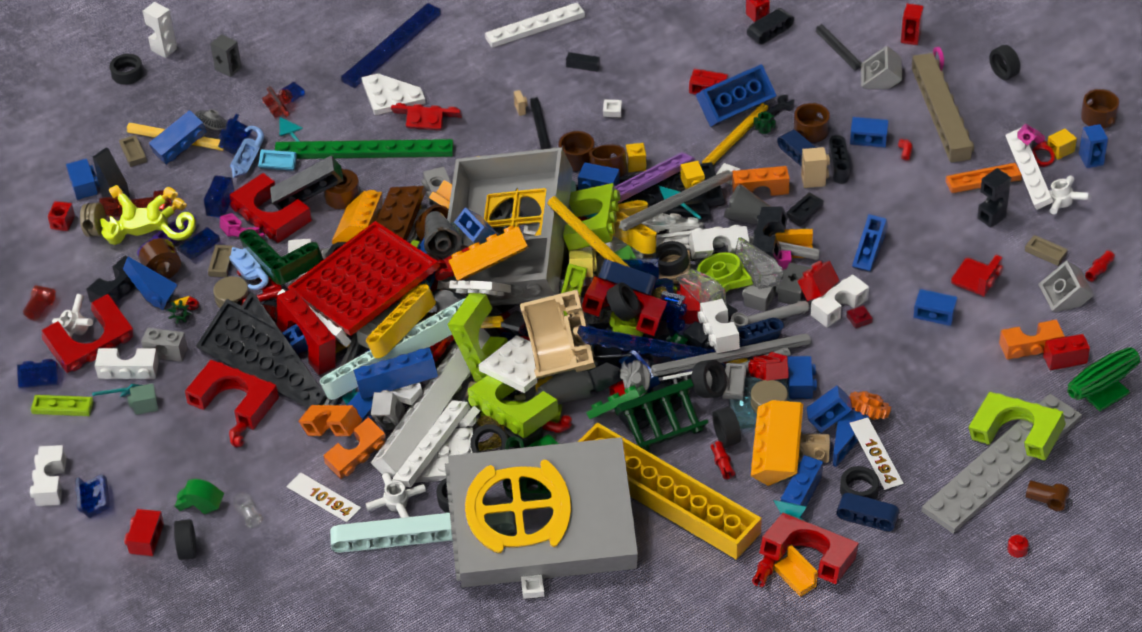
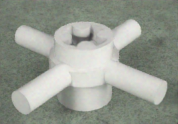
(1064, 195)
(72, 320)
(395, 496)

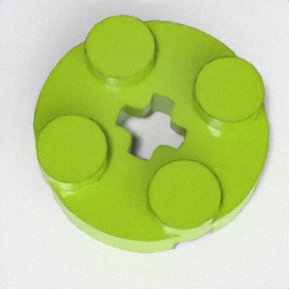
(625, 327)

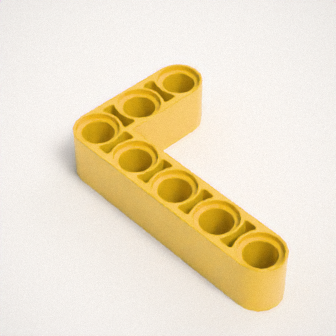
(640, 236)
(401, 320)

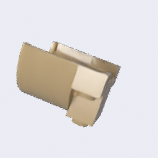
(555, 336)

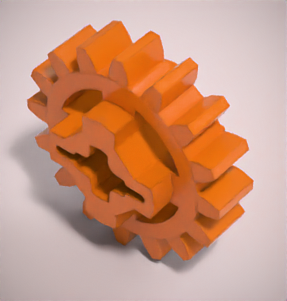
(870, 405)

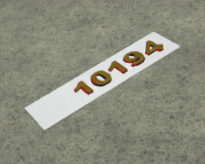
(876, 453)
(323, 497)

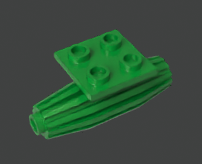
(1100, 381)

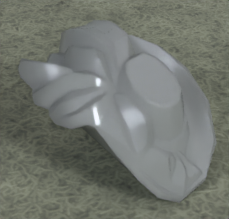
(635, 374)

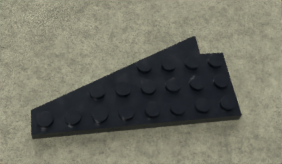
(698, 204)
(253, 343)

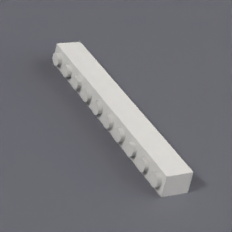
(425, 410)

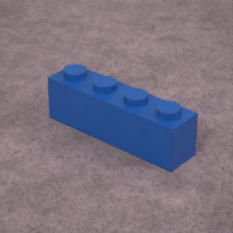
(396, 372)

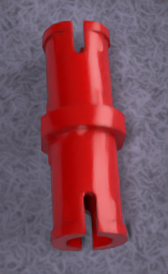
(1099, 266)
(722, 460)
(764, 569)

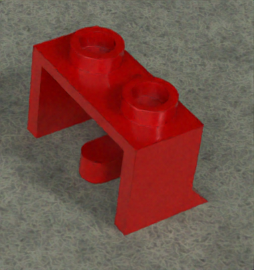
(769, 367)

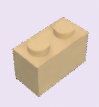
(814, 167)

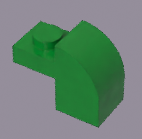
(201, 494)

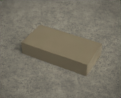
(132, 151)
(1046, 250)
(220, 261)

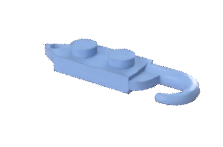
(246, 153)
(248, 267)

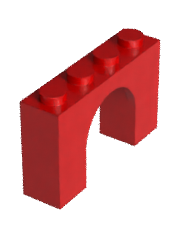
(276, 224)
(651, 307)
(320, 341)
(73, 354)
(219, 377)
(787, 531)

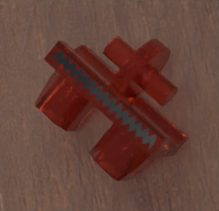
(282, 98)

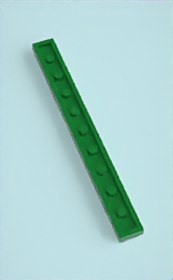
(368, 148)

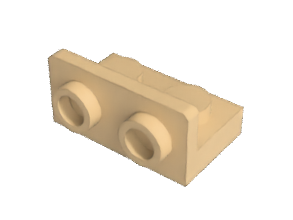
(814, 446)

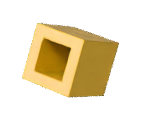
(1062, 143)
(635, 157)
(691, 174)

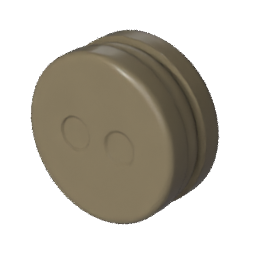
(89, 219)
(230, 288)
(766, 391)

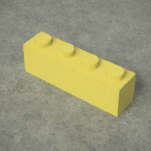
(584, 258)

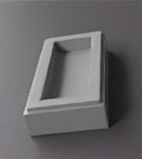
(735, 381)

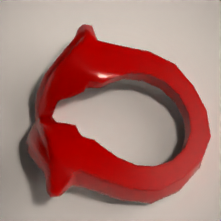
(1043, 146)

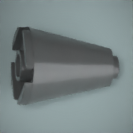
(744, 206)
(440, 237)
(568, 386)

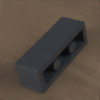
(582, 61)

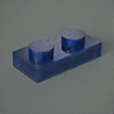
(199, 243)

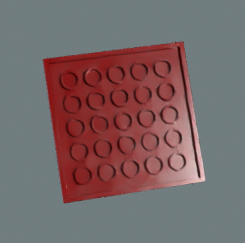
(364, 277)

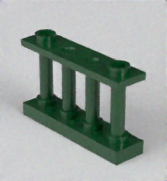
(664, 396)

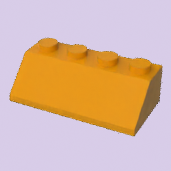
(358, 215)
(488, 254)
(776, 441)

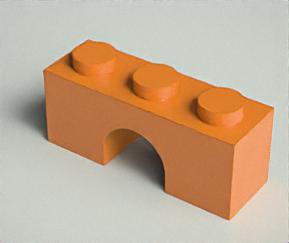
(772, 177)
(1017, 344)
(340, 418)
(344, 461)

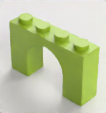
(593, 200)
(465, 330)
(1000, 409)
(521, 418)

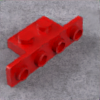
(425, 117)

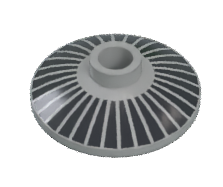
(211, 119)

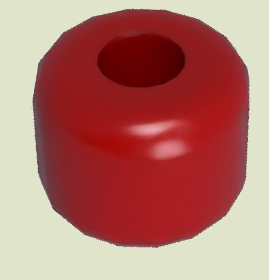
(1018, 546)

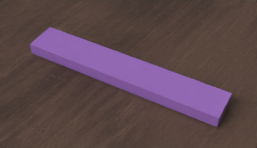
(652, 176)

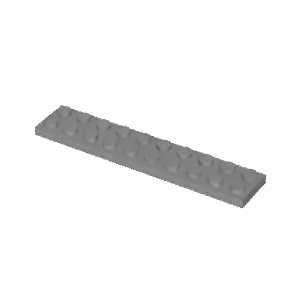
(990, 472)

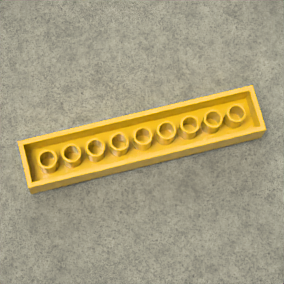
(684, 498)

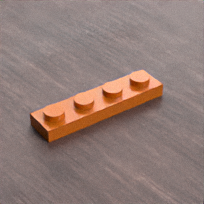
(973, 179)

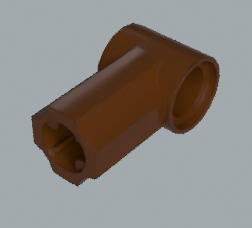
(1055, 496)

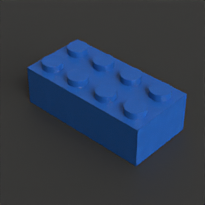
(736, 95)

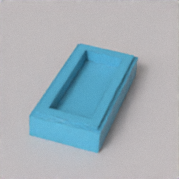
(277, 160)

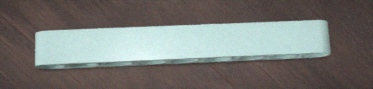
(419, 337)
(406, 531)

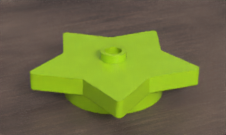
(726, 270)

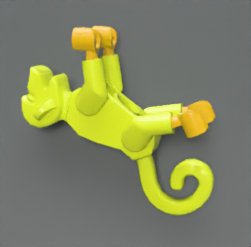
(145, 220)

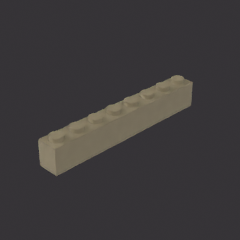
(942, 107)

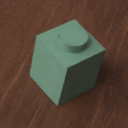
(143, 399)

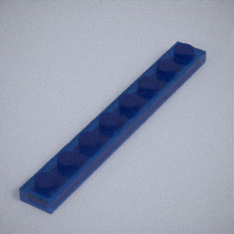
(391, 45)
(639, 344)

